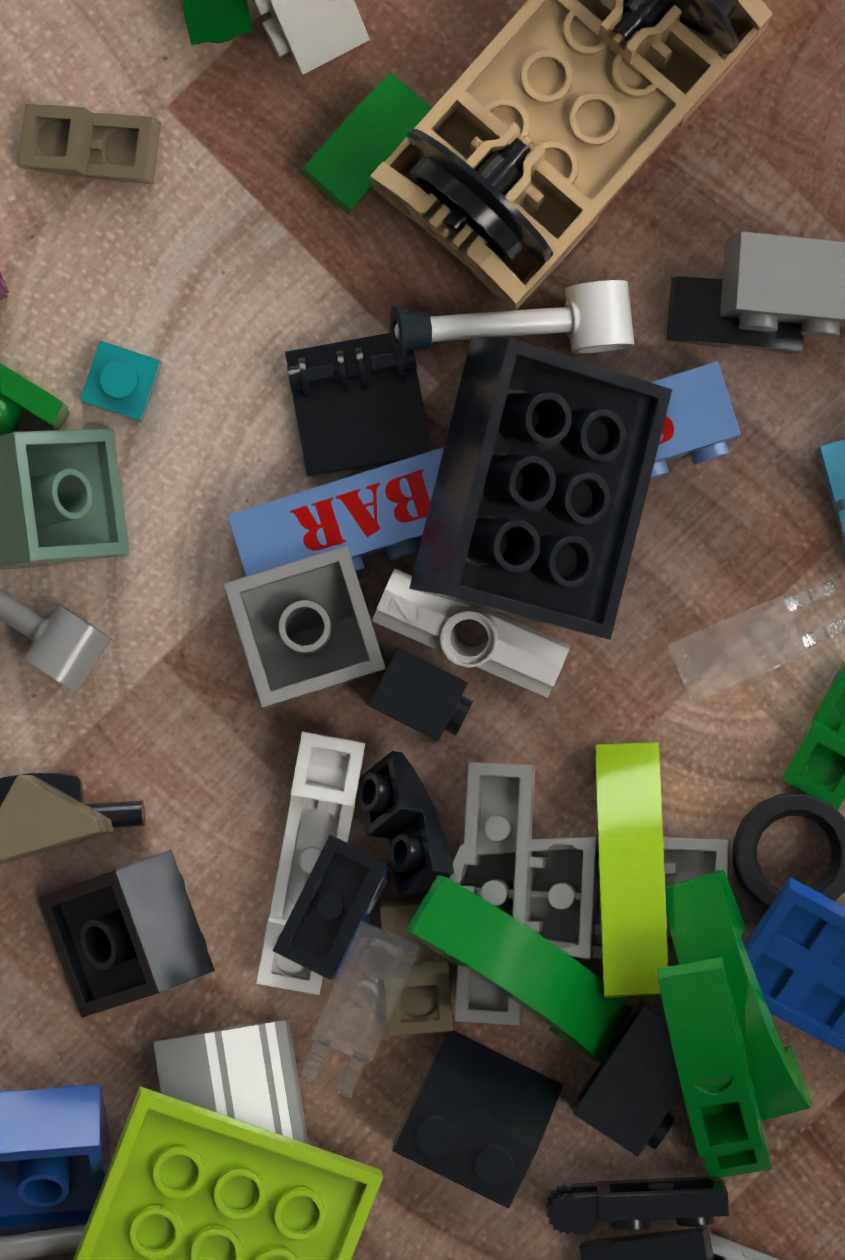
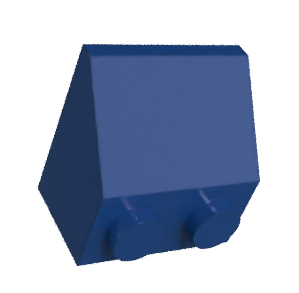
(51, 1156)

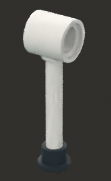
(593, 317)

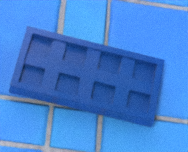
(802, 961)

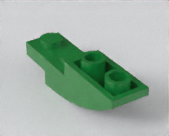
(713, 1068)

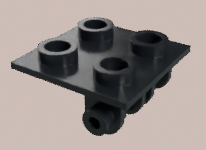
(356, 404)

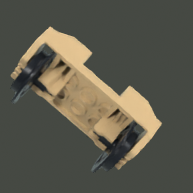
(558, 125)

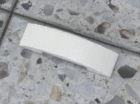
(319, 807)

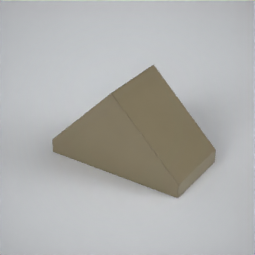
(44, 818)

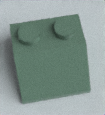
(60, 498)

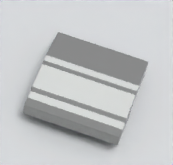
(237, 1073)

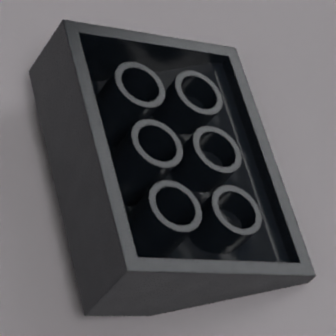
(540, 486)

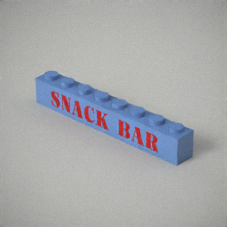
(391, 503)

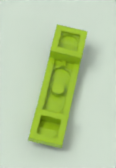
(631, 868)

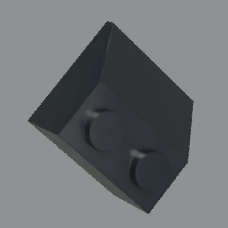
(127, 934)
(478, 1118)

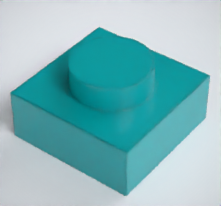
(120, 381)

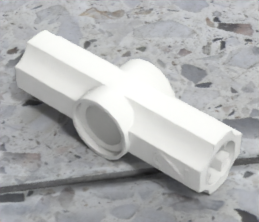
(510, 652)

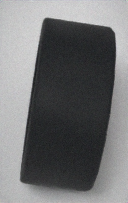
(762, 817)

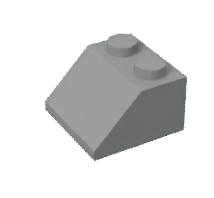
(305, 627)

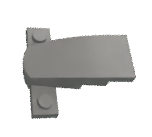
(543, 881)

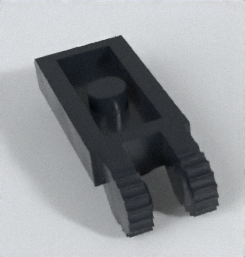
(636, 1202)

